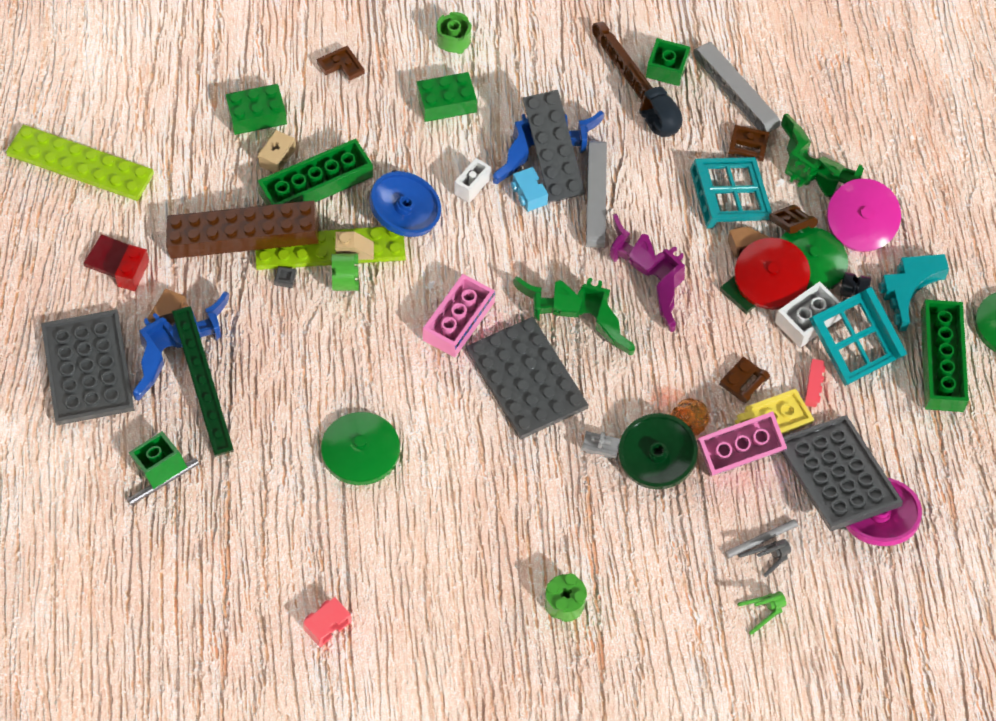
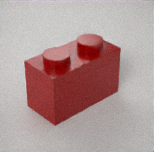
(132, 268)

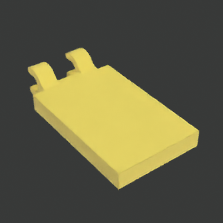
(787, 407)

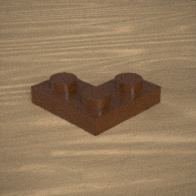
(341, 59)

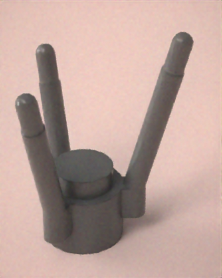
(777, 549)

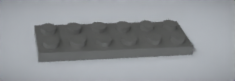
(553, 146)

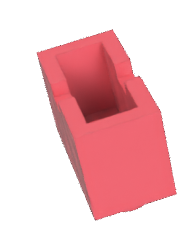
(326, 620)

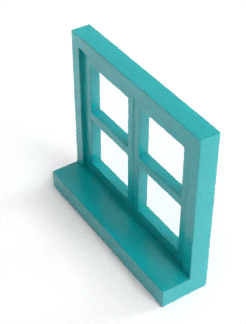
(706, 190)
(879, 324)

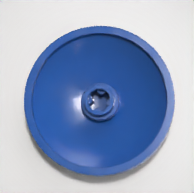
(405, 204)

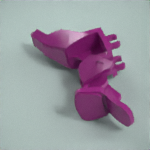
(663, 265)

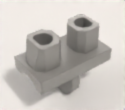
(600, 444)

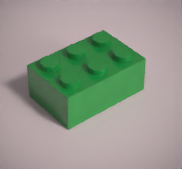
(446, 96)
(256, 109)

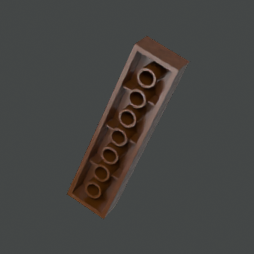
(242, 229)

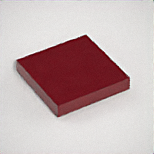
(106, 255)

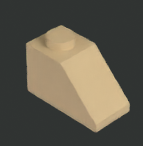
(354, 243)

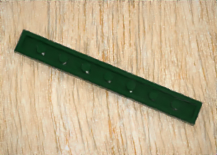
(202, 381)

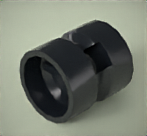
(853, 285)

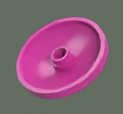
(863, 215)
(894, 525)

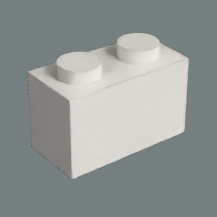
(472, 180)

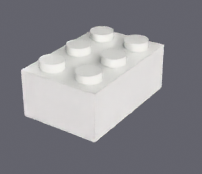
(795, 315)

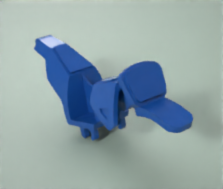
(523, 140)
(162, 334)

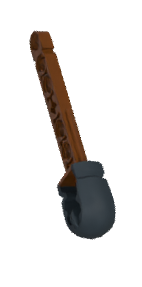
(657, 107)

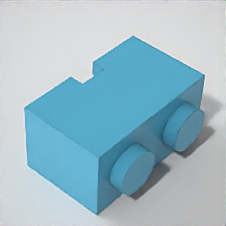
(530, 192)

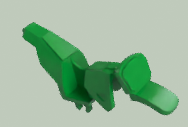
(806, 169)
(569, 304)

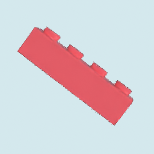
(814, 381)

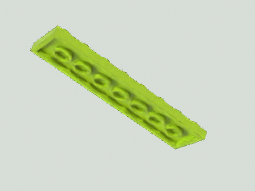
(80, 162)
(387, 248)

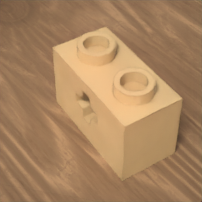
(276, 151)

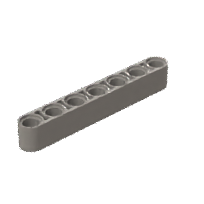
(736, 87)
(596, 194)

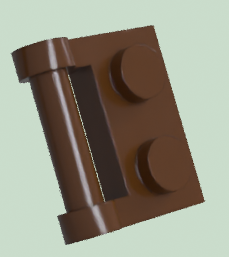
(750, 138)
(792, 219)
(740, 375)

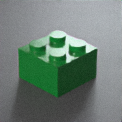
(668, 62)
(158, 459)

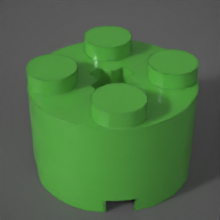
(454, 32)
(345, 272)
(556, 596)

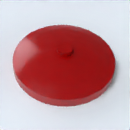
(771, 273)

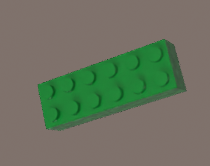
(318, 176)
(944, 356)

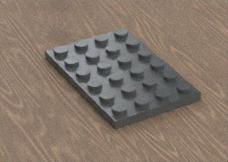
(87, 367)
(526, 377)
(839, 473)

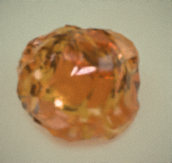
(693, 414)

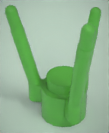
(773, 602)

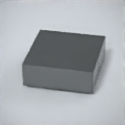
(285, 277)

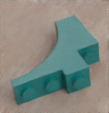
(911, 276)

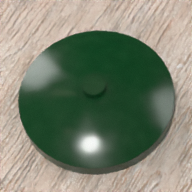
(658, 451)

